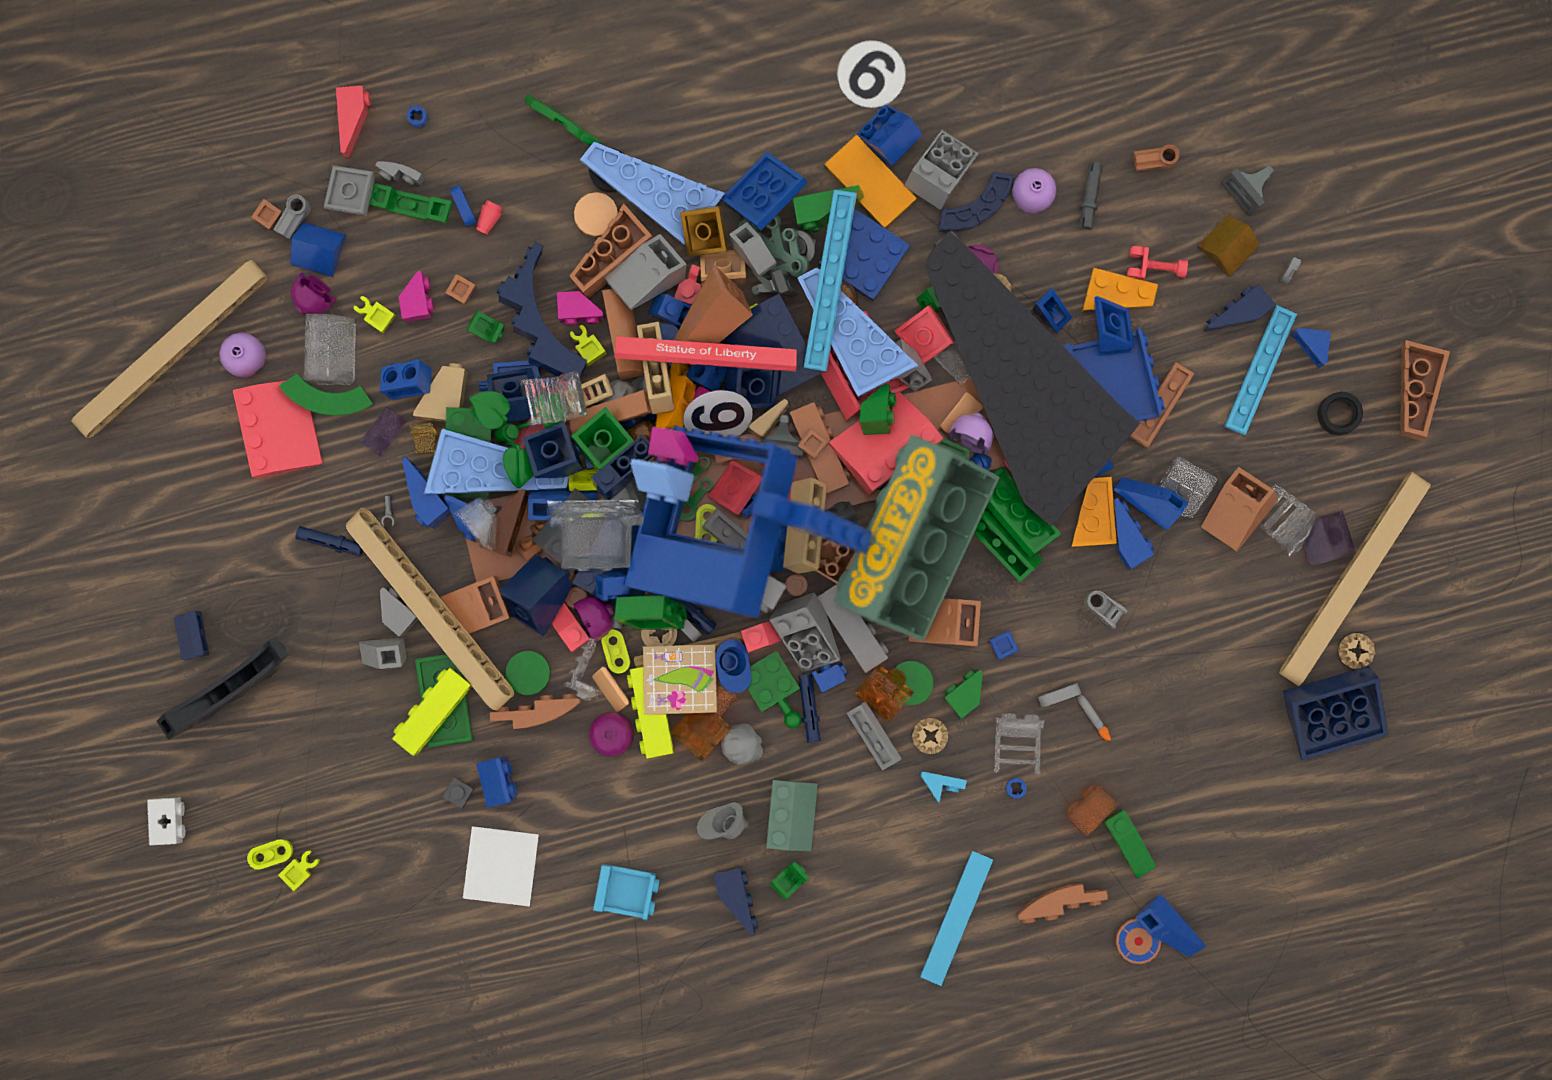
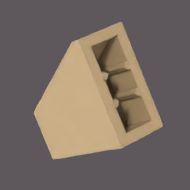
(445, 391)

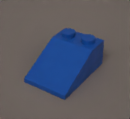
(430, 508)

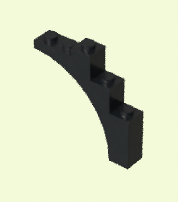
(224, 691)

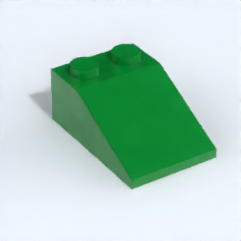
(814, 209)

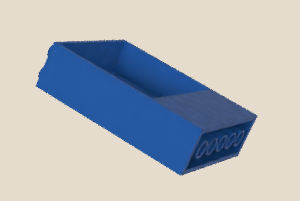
(707, 570)

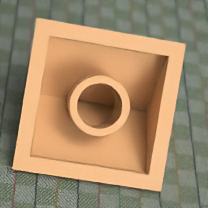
(728, 262)

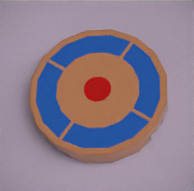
(1136, 943)

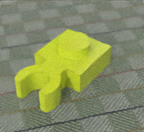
(376, 316)
(589, 346)
(297, 872)

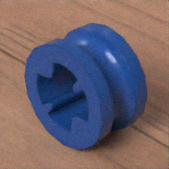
(415, 123)
(1023, 786)

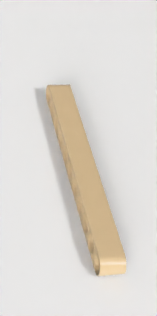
(169, 349)
(1354, 578)
(429, 609)

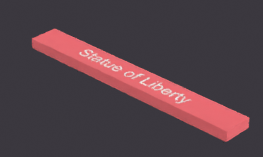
(706, 353)

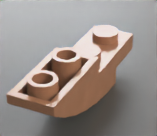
(545, 711)
(1051, 903)

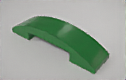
(410, 204)

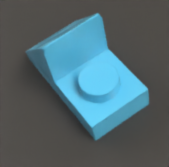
(936, 781)

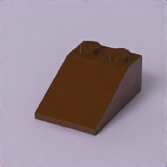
(509, 523)

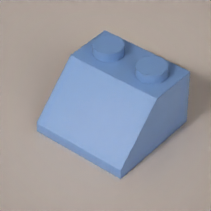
(662, 481)

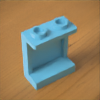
(626, 891)

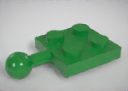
(773, 683)

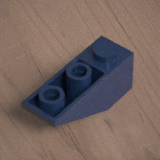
(1245, 311)
(618, 471)
(732, 892)

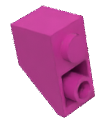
(414, 299)
(576, 307)
(671, 444)

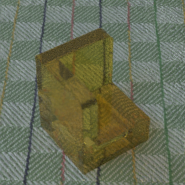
(424, 437)

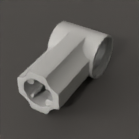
(291, 219)

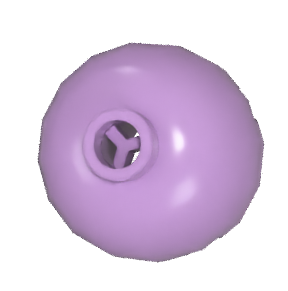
(1033, 199)
(242, 354)
(972, 432)

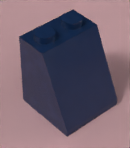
(537, 593)

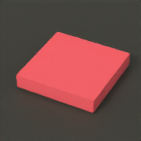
(925, 334)
(735, 487)

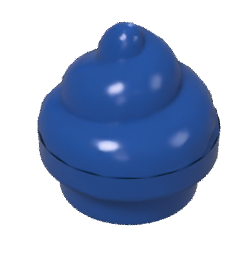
(981, 460)

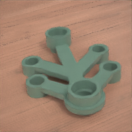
(778, 251)

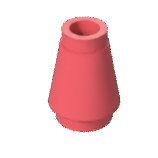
(488, 216)

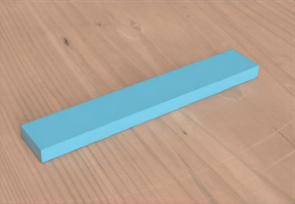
(1260, 370)
(956, 918)

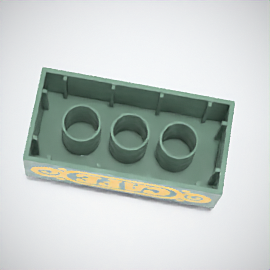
(917, 537)

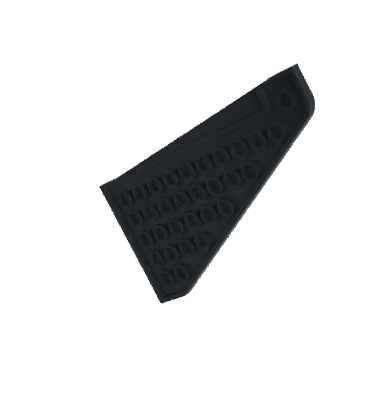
(1039, 399)

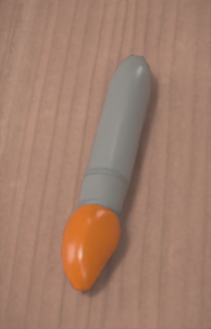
(1102, 730)

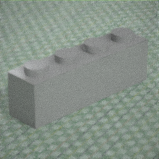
(854, 632)

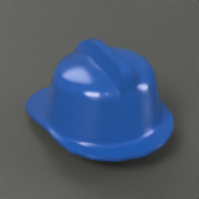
(733, 666)

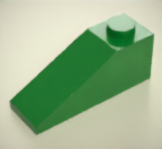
(1129, 842)

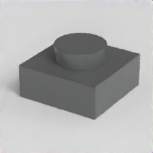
(458, 792)

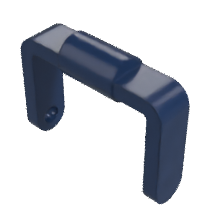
(632, 422)

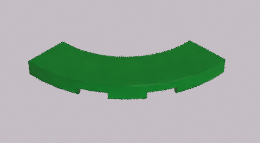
(570, 125)
(325, 402)

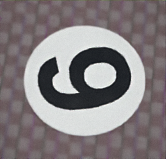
(871, 74)
(719, 413)

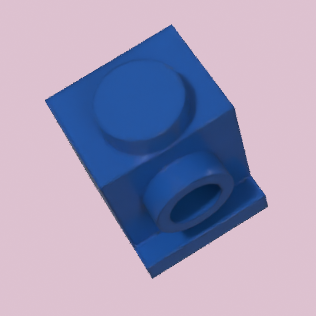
(611, 585)
(830, 676)

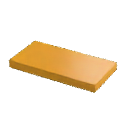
(883, 192)

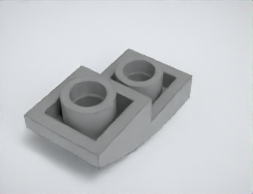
(395, 171)

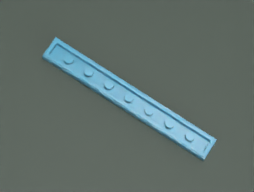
(830, 280)

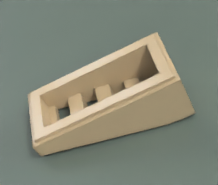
(588, 385)
(764, 424)

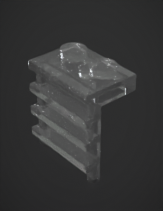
(564, 396)
(1295, 527)
(583, 690)
(1013, 727)

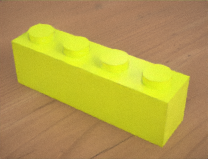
(432, 712)
(654, 727)

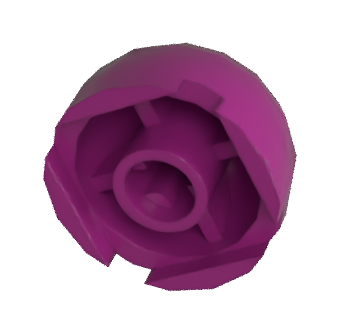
(311, 295)
(595, 616)
(611, 734)

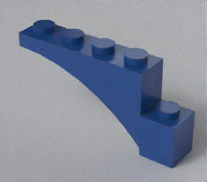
(812, 521)

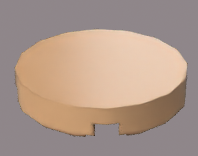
(594, 213)

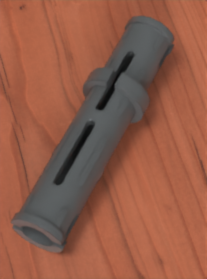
(1090, 196)

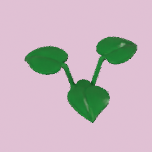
(491, 411)

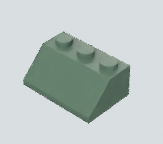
(792, 815)

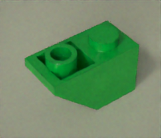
(877, 412)
(966, 695)

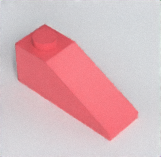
(352, 112)
(570, 628)

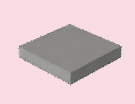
(349, 190)

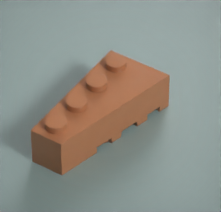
(618, 241)
(1420, 384)

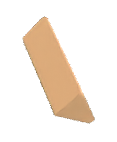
(965, 406)
(611, 689)

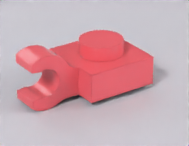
(689, 288)

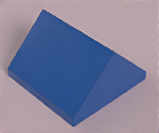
(316, 249)
(1112, 326)

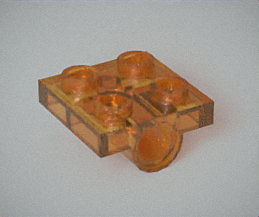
(885, 691)
(701, 732)

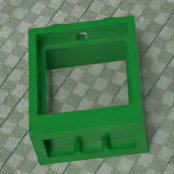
(650, 612)

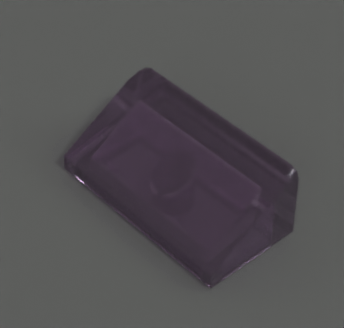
(383, 431)

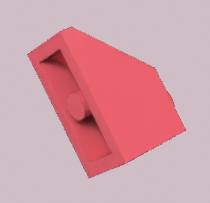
(760, 636)

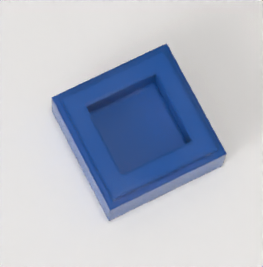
(1003, 645)

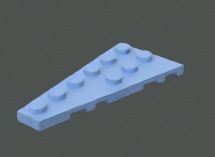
(650, 188)
(860, 344)
(475, 466)

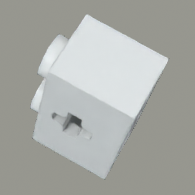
(164, 833)

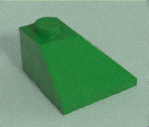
(601, 439)

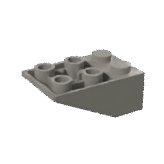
(940, 169)
(647, 272)
(806, 632)

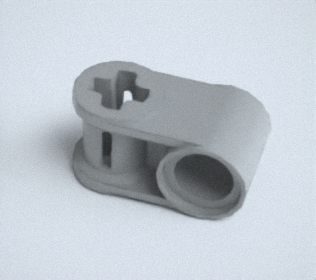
(1108, 609)

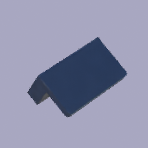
(191, 635)

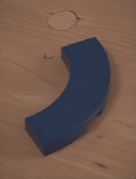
(979, 210)

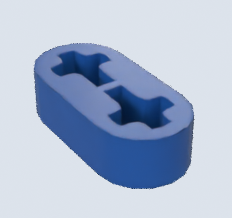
(463, 205)

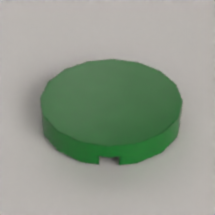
(528, 672)
(918, 680)

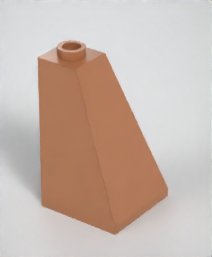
(715, 311)

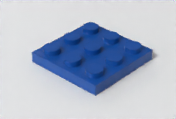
(764, 190)
(871, 255)

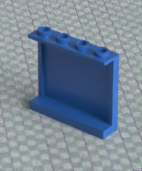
(1124, 375)

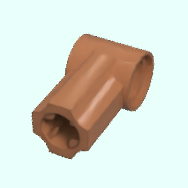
(1154, 159)

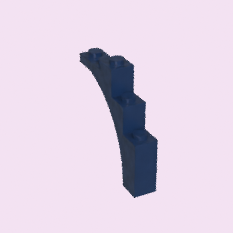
(519, 295)

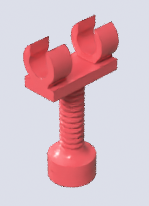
(1179, 268)

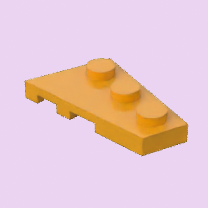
(1119, 290)
(1096, 516)

